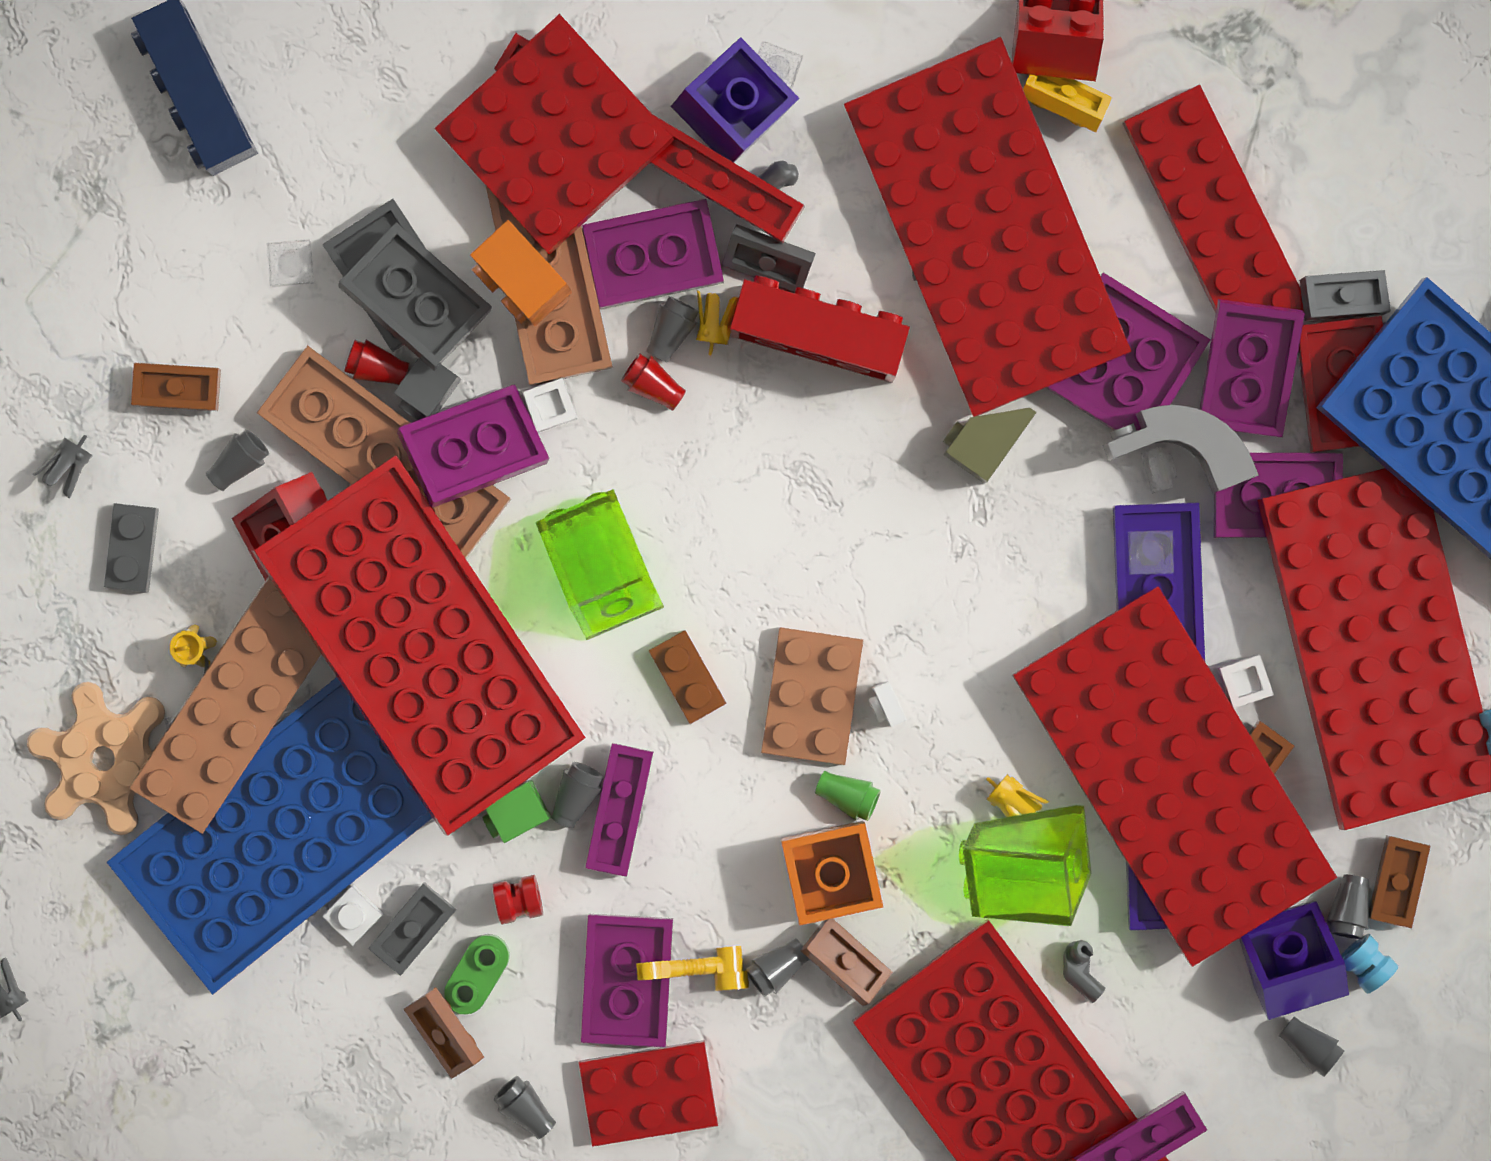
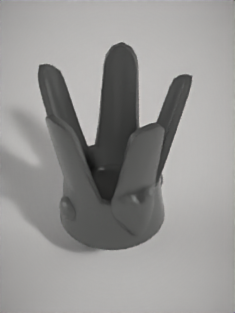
(67, 455)
(15, 998)

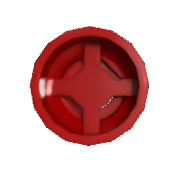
(517, 899)

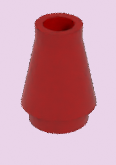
(375, 364)
(652, 382)

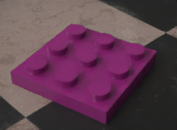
(1148, 376)

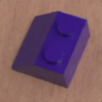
(734, 101)
(1294, 961)

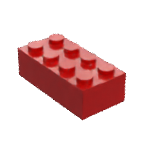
(819, 330)

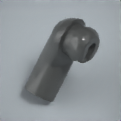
(780, 174)

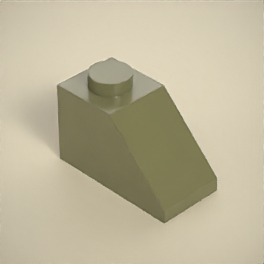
(986, 440)

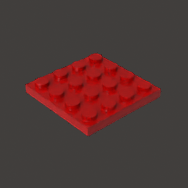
(554, 134)

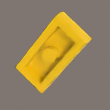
(1069, 99)

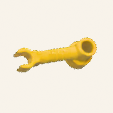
(726, 969)

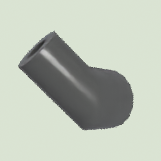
(1077, 968)

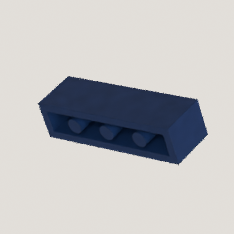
(194, 87)

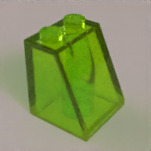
(599, 564)
(1028, 866)

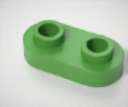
(476, 974)

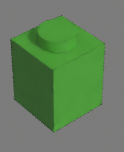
(516, 813)

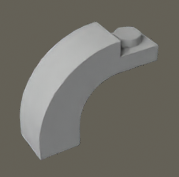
(1204, 435)

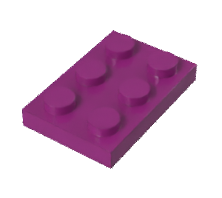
(653, 253)
(1252, 366)
(473, 446)
(1237, 506)
(614, 1001)

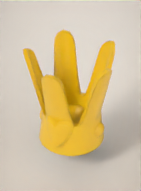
(709, 327)
(189, 648)
(1012, 797)

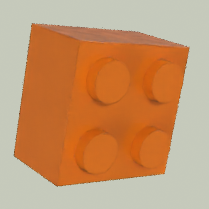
(521, 273)
(832, 872)

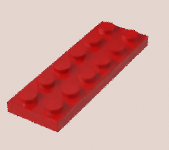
(1211, 203)

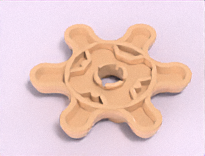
(74, 750)

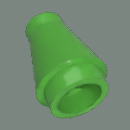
(850, 795)

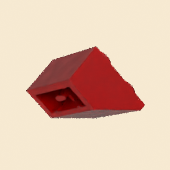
(1058, 38)

